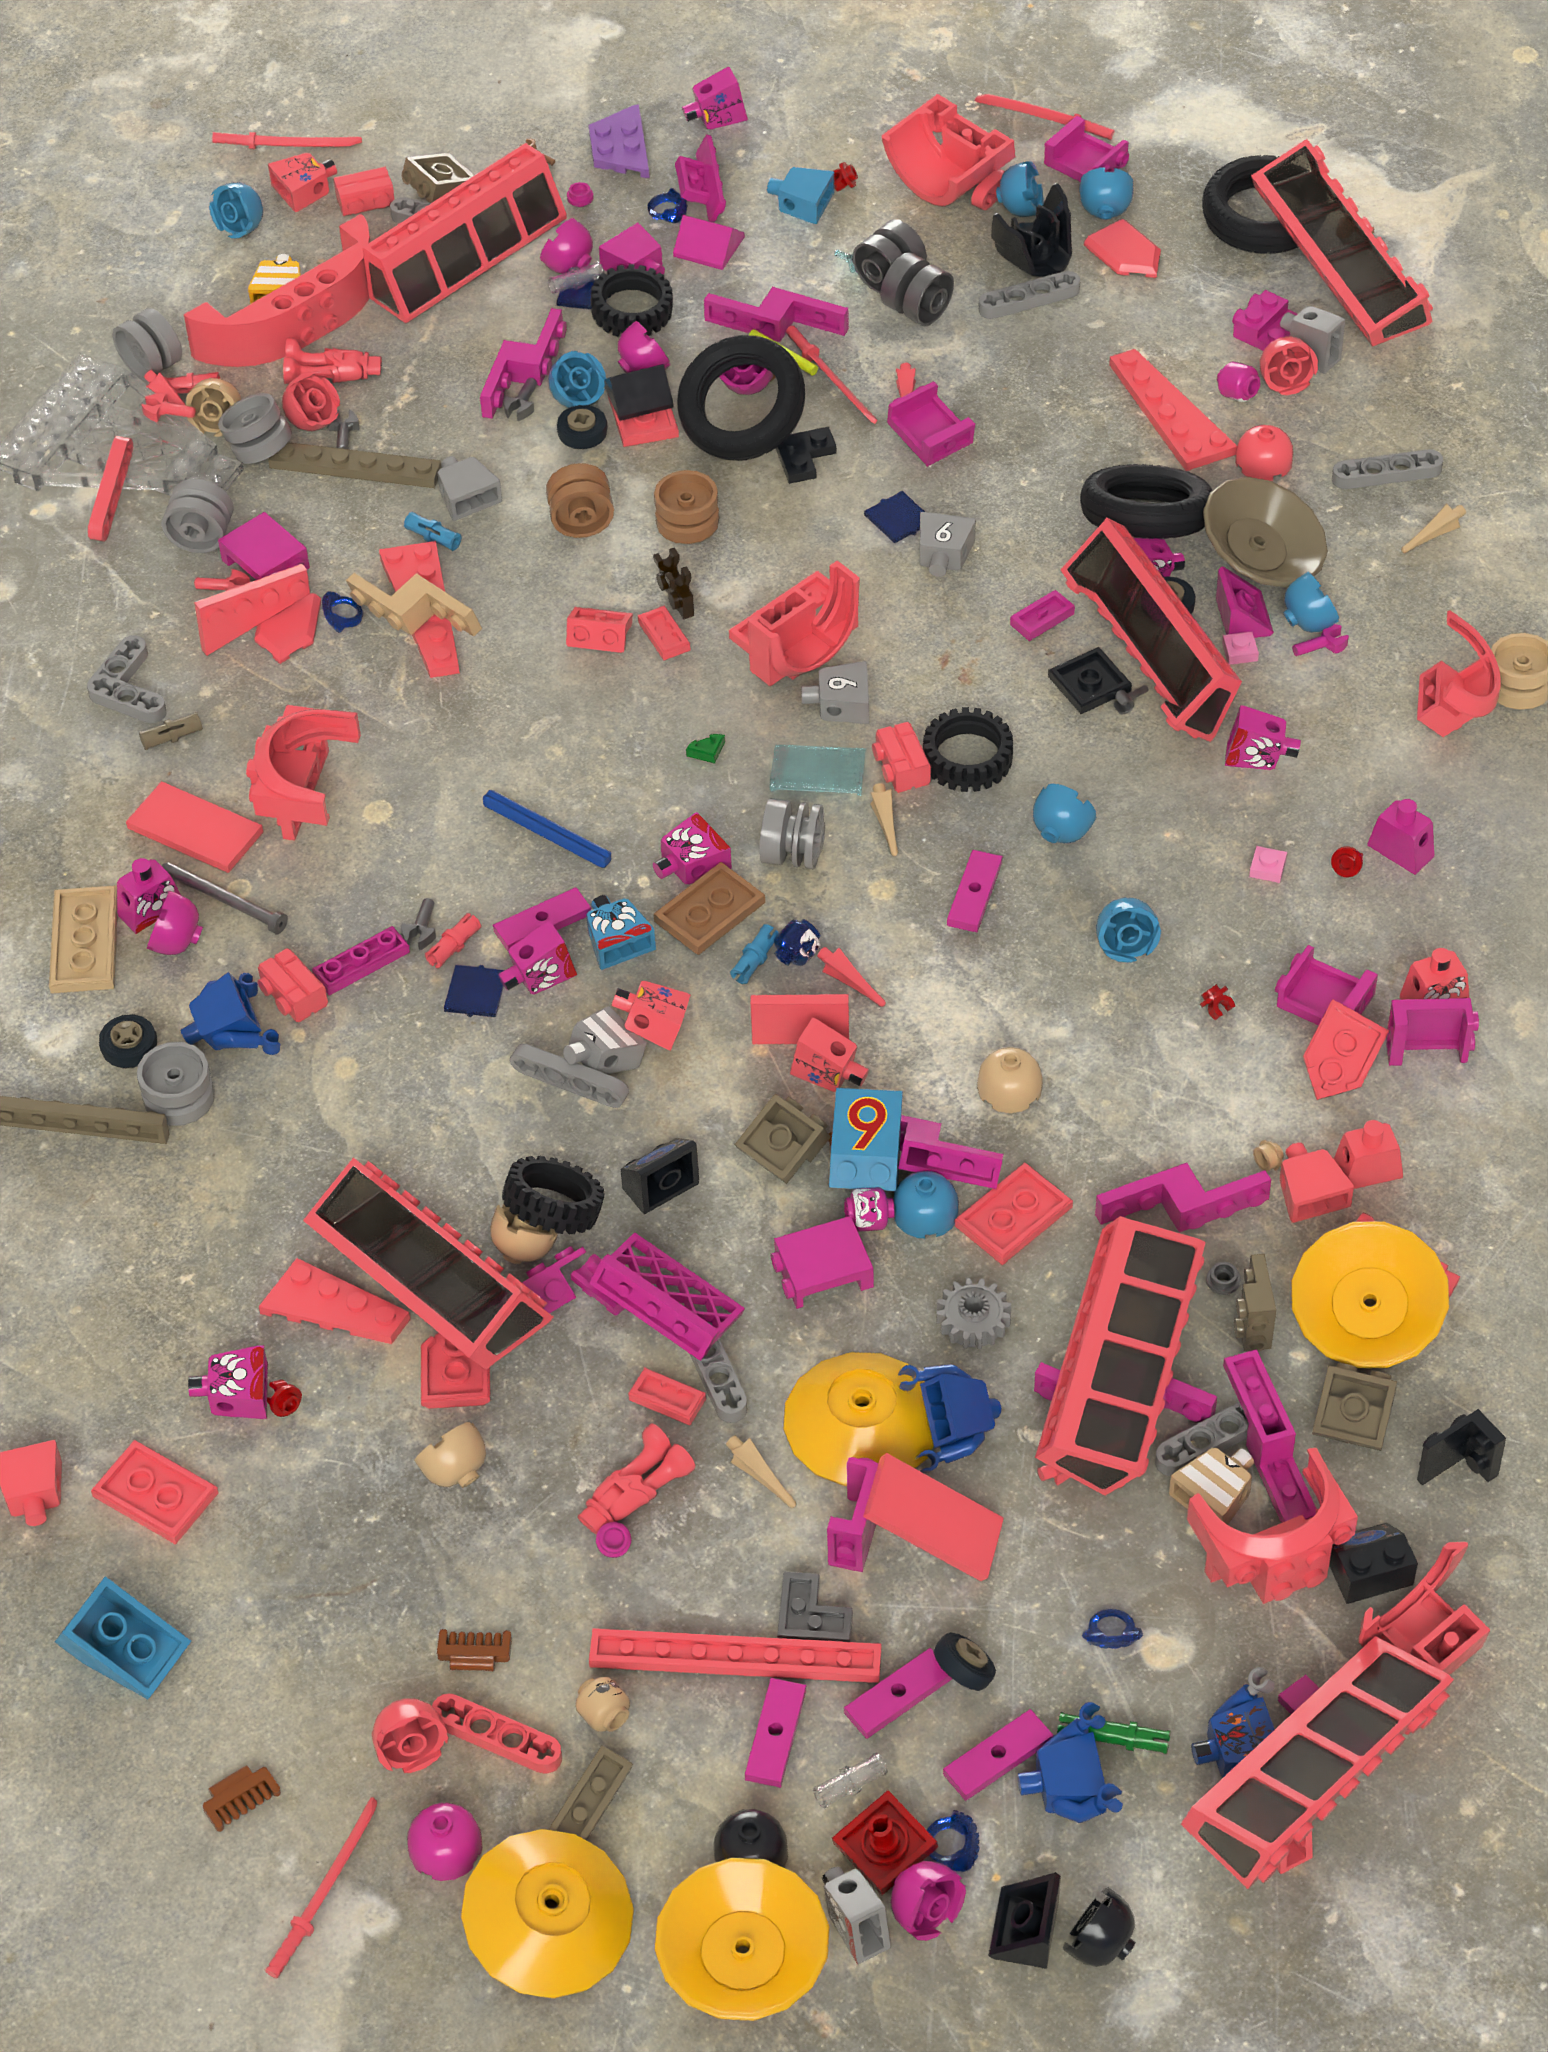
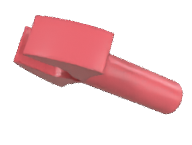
(158, 405)
(235, 580)

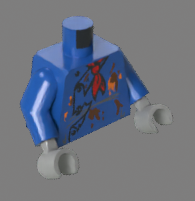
(1237, 1725)

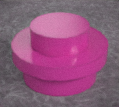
(580, 194)
(613, 1539)

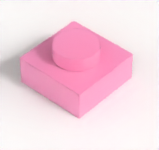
(1240, 648)
(1268, 864)

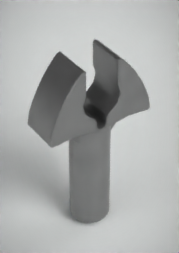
(521, 401)
(343, 428)
(427, 934)

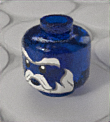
(797, 942)

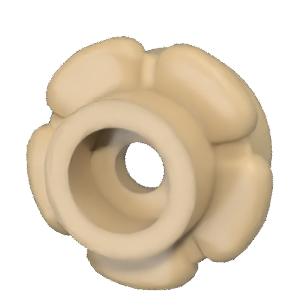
(1268, 1155)

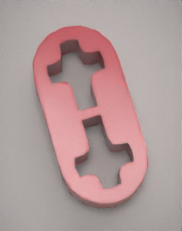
(985, 192)

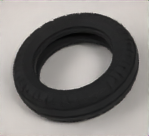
(1232, 227)
(720, 358)
(1186, 493)

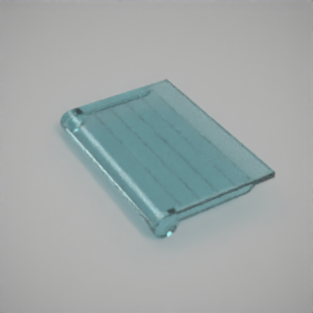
(817, 769)

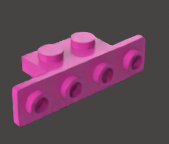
(700, 179)
(550, 1282)

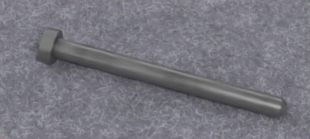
(276, 922)

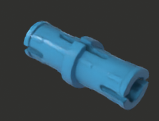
(446, 538)
(754, 954)

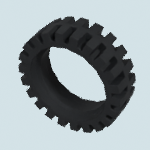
(631, 279)
(968, 723)
(544, 1210)

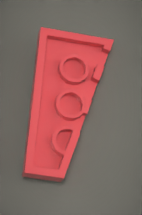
(244, 607)
(333, 1303)

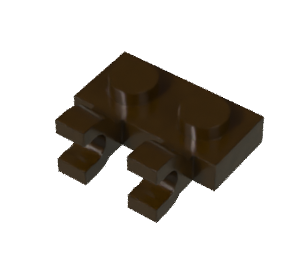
(675, 584)

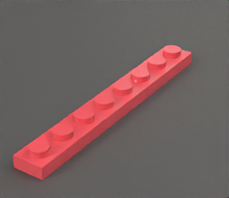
(735, 1655)

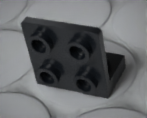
(1467, 1438)

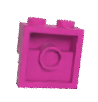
(1261, 320)

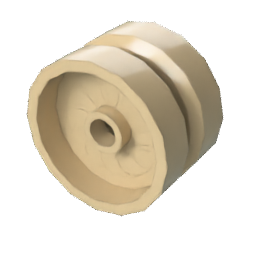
(1522, 670)

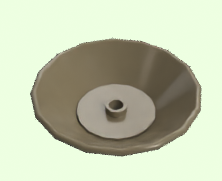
(1264, 531)

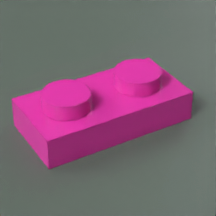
(1042, 615)

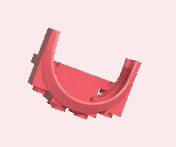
(788, 635)
(286, 777)
(1283, 1555)

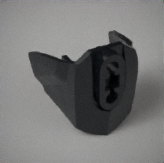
(1040, 245)

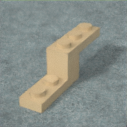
(413, 604)

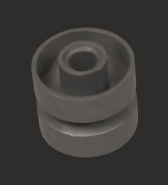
(880, 250)
(917, 289)

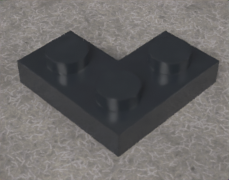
(800, 449)

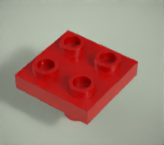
(884, 1842)

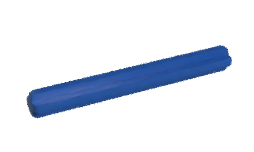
(547, 828)

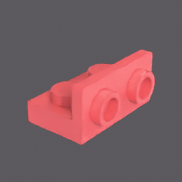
(598, 629)

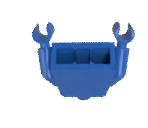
(227, 1017)
(955, 1409)
(1071, 1772)

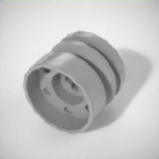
(792, 833)

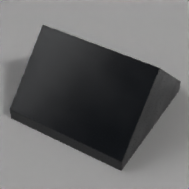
(639, 392)
(1026, 1921)

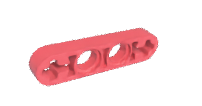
(110, 488)
(500, 1727)

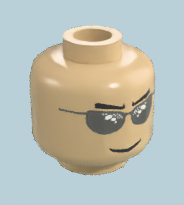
(602, 1704)

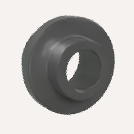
(1225, 1271)

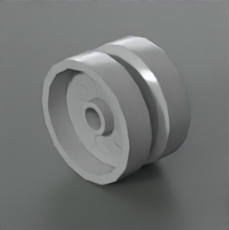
(147, 343)
(255, 428)
(197, 515)
(176, 1082)

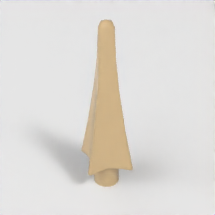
(1442, 523)
(883, 809)
(750, 1461)

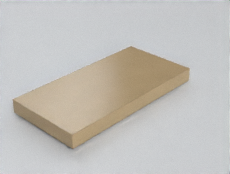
(83, 939)

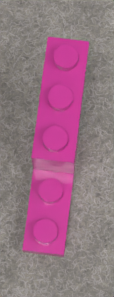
(776, 314)
(522, 361)
(955, 1162)
(1183, 1197)
(1178, 1396)
(1269, 1436)

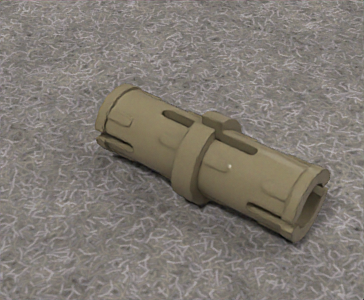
(170, 730)

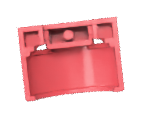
(945, 170)

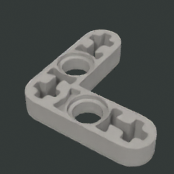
(118, 687)

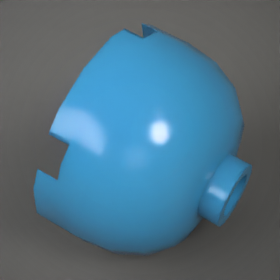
(1020, 190)
(1106, 193)
(236, 209)
(577, 379)
(1308, 605)
(1062, 815)
(1127, 929)
(925, 1204)

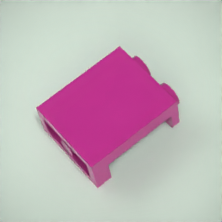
(1077, 152)
(929, 424)
(262, 548)
(1314, 984)
(1431, 1025)
(821, 1259)
(847, 1539)

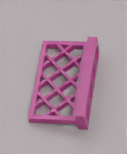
(657, 1305)

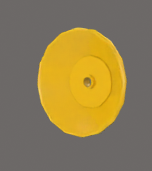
(1375, 1264)
(829, 1426)
(734, 1907)
(542, 1947)

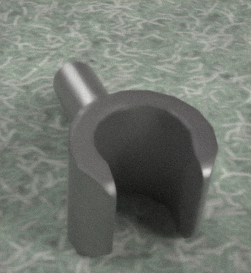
(1125, 700)

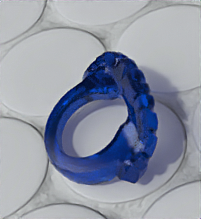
(670, 215)
(337, 622)
(1097, 1638)
(963, 1824)

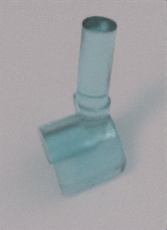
(848, 258)

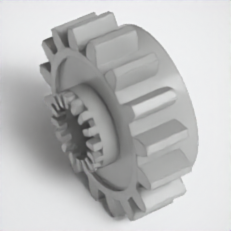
(973, 1314)

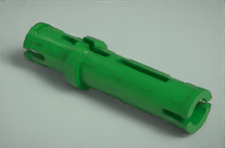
(1125, 1734)

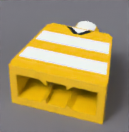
(272, 275)

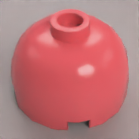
(1288, 365)
(310, 402)
(1264, 452)
(408, 1735)

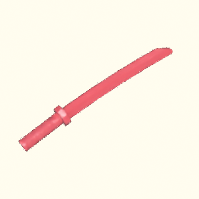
(1044, 113)
(252, 140)
(811, 353)
(301, 1925)

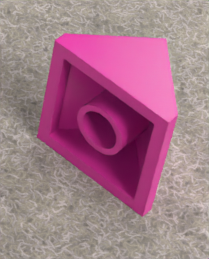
(706, 242)
(1241, 605)

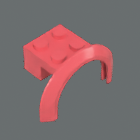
(1454, 698)
(1427, 1624)

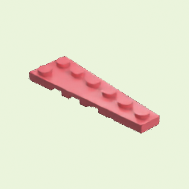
(1177, 420)
(435, 636)

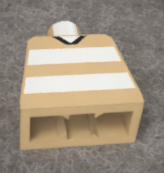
(1218, 1479)

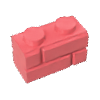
(364, 191)
(902, 757)
(292, 985)

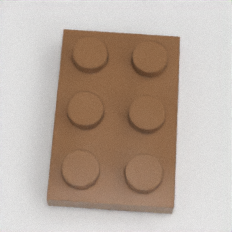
(709, 908)

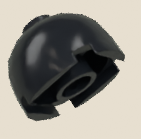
(751, 1836)
(1103, 1931)

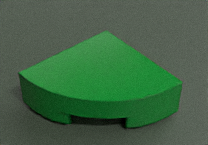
(707, 748)

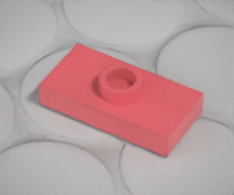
(664, 632)
(667, 1396)

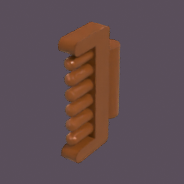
(471, 1656)
(238, 1787)

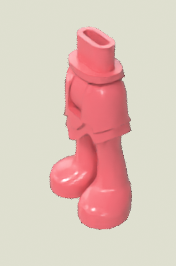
(332, 364)
(625, 1488)

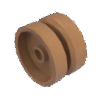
(579, 500)
(686, 507)

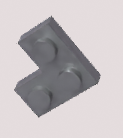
(806, 1620)

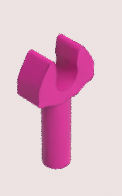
(1326, 640)

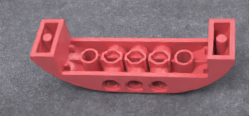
(298, 310)

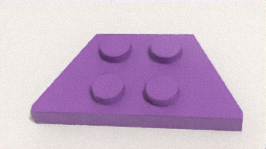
(619, 142)

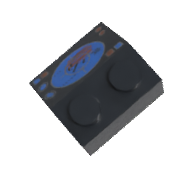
(661, 1174)
(1373, 1563)

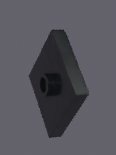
(1089, 680)

